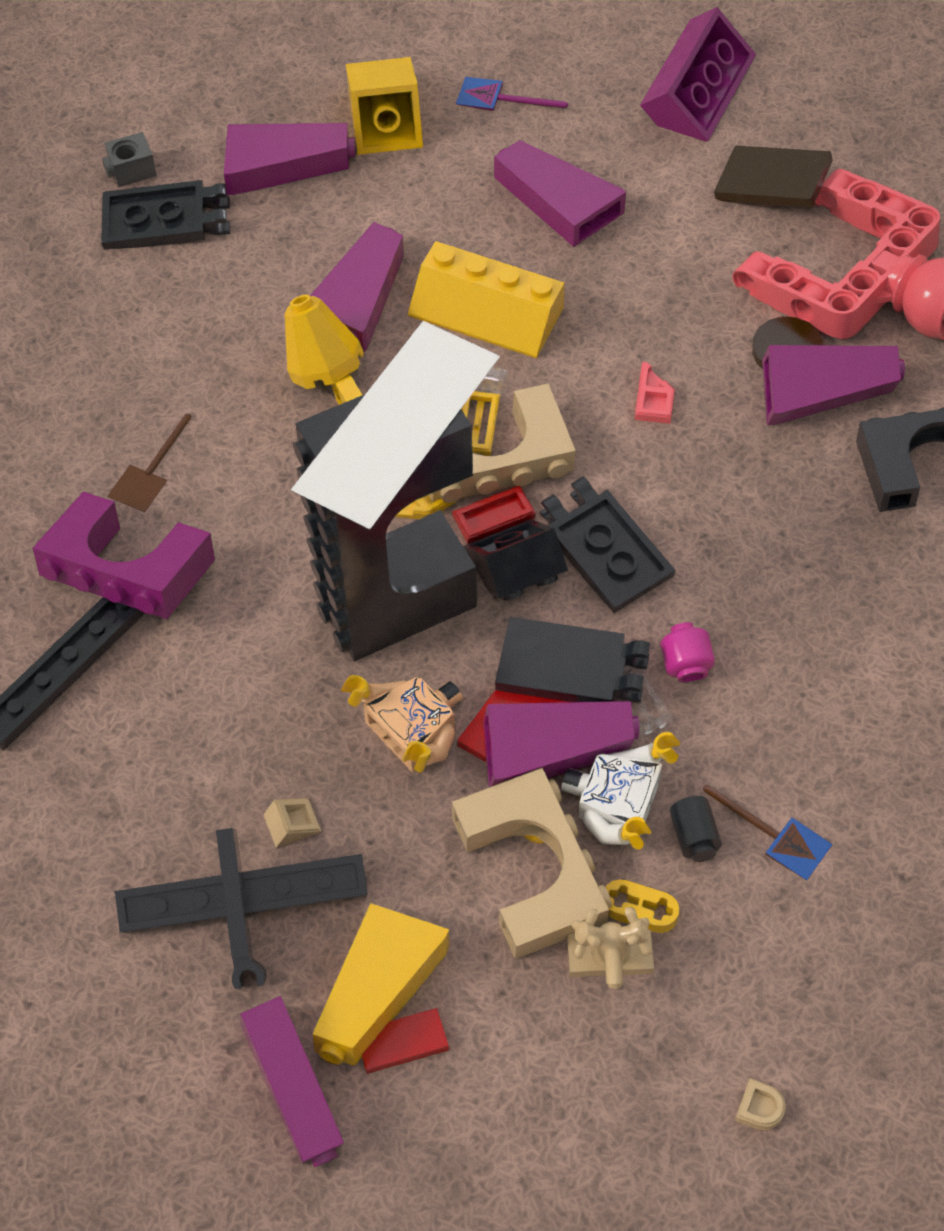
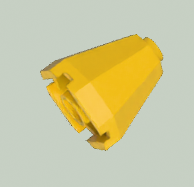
(318, 343)

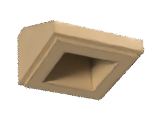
(291, 820)

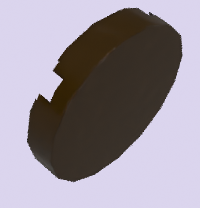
(783, 332)

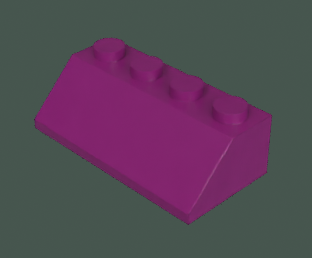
(699, 76)

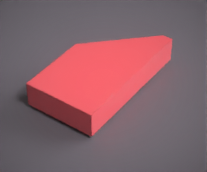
(654, 397)

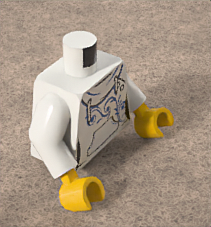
(621, 791)

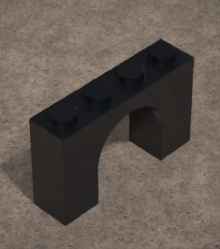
(886, 458)

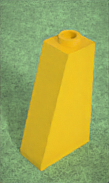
(376, 981)

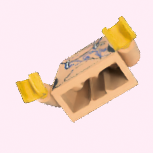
(408, 717)

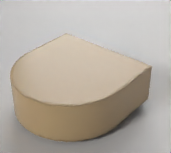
(761, 1106)

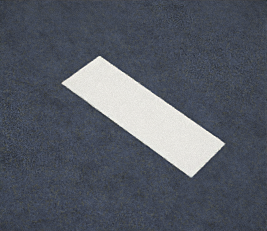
(395, 424)

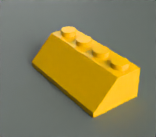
(486, 299)

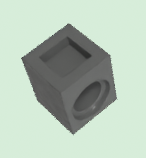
(129, 159)

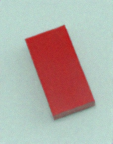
(493, 514)
(406, 1041)

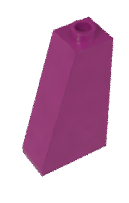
(283, 153)
(558, 192)
(363, 280)
(825, 377)
(554, 736)
(291, 1081)

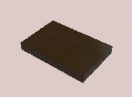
(773, 176)

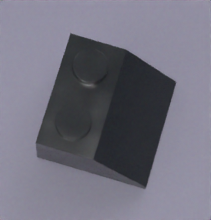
(518, 558)

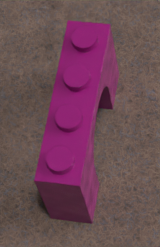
(150, 583)

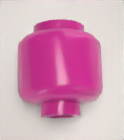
(687, 652)

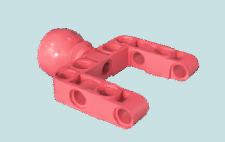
(892, 273)

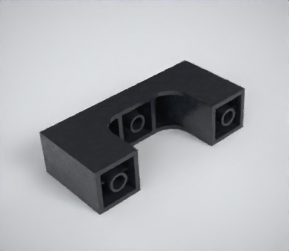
(395, 582)

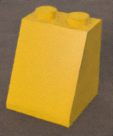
(384, 105)

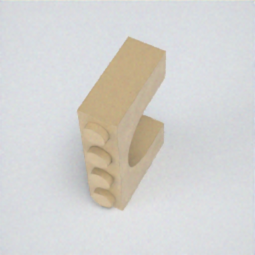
(541, 454)
(532, 808)

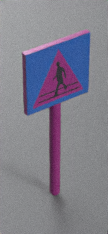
(485, 92)

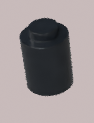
(695, 828)

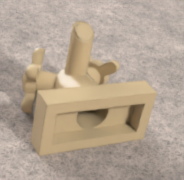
(610, 948)

